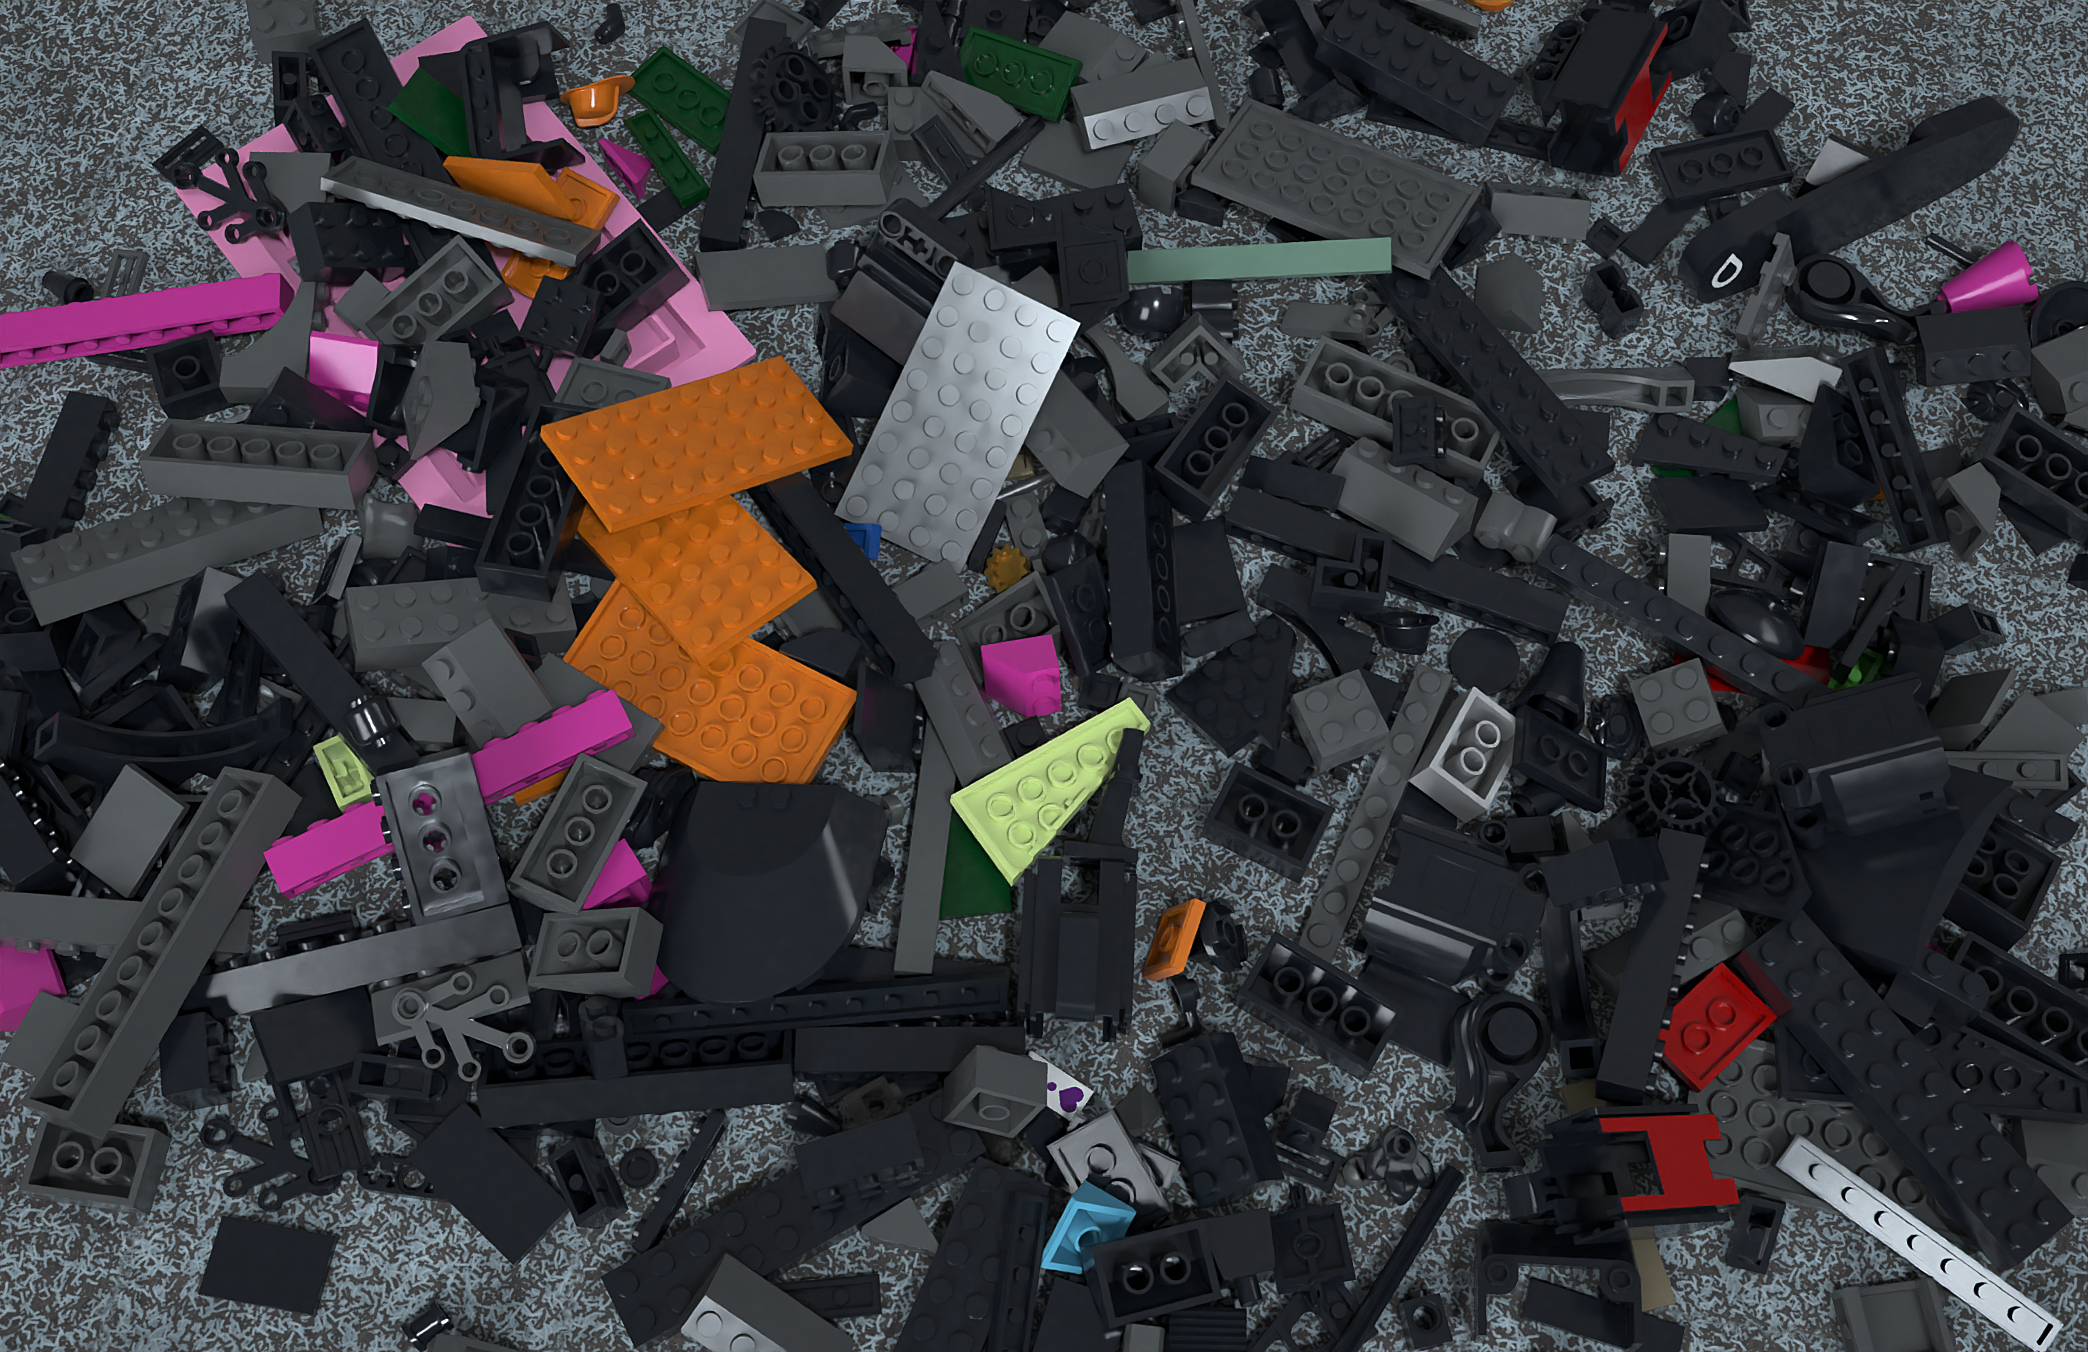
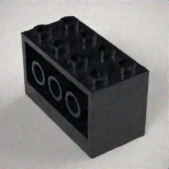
(465, 847)

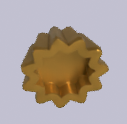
(1006, 568)

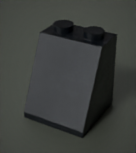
(857, 377)

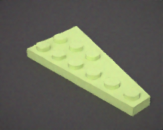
(1035, 796)

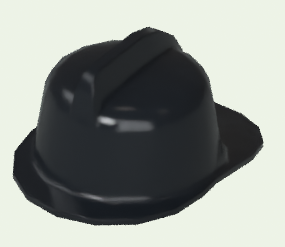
(1404, 629)

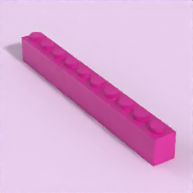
(142, 319)
(501, 770)

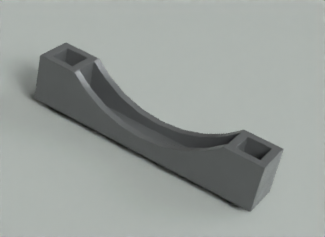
(1639, 388)
(1133, 391)

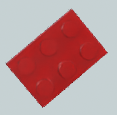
(1713, 1027)

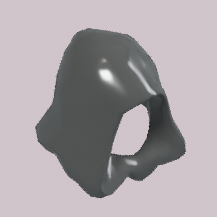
(386, 528)

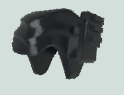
(651, 817)

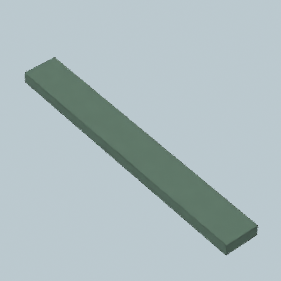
(1261, 261)

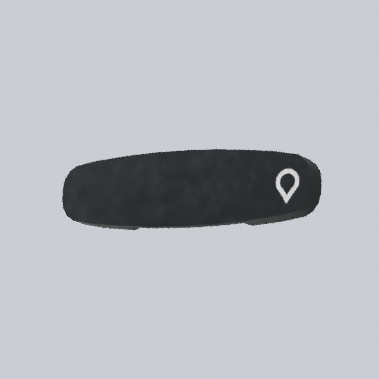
(1938, 159)

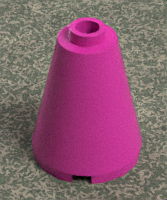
(1991, 282)

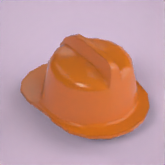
(598, 101)

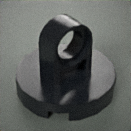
(1220, 937)

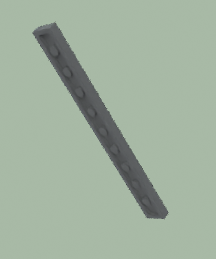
(1375, 813)

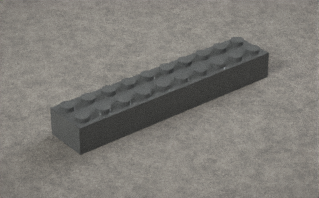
(161, 953)

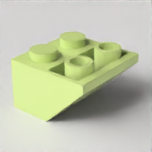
(344, 773)

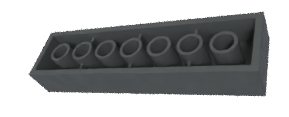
(152, 551)

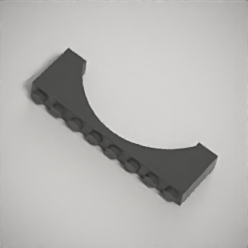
(245, 376)

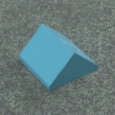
(1087, 1220)

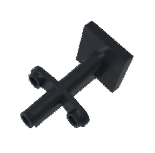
(1108, 822)

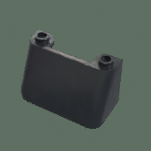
(476, 441)

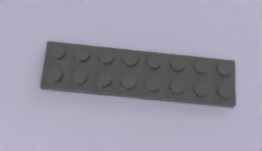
(461, 211)

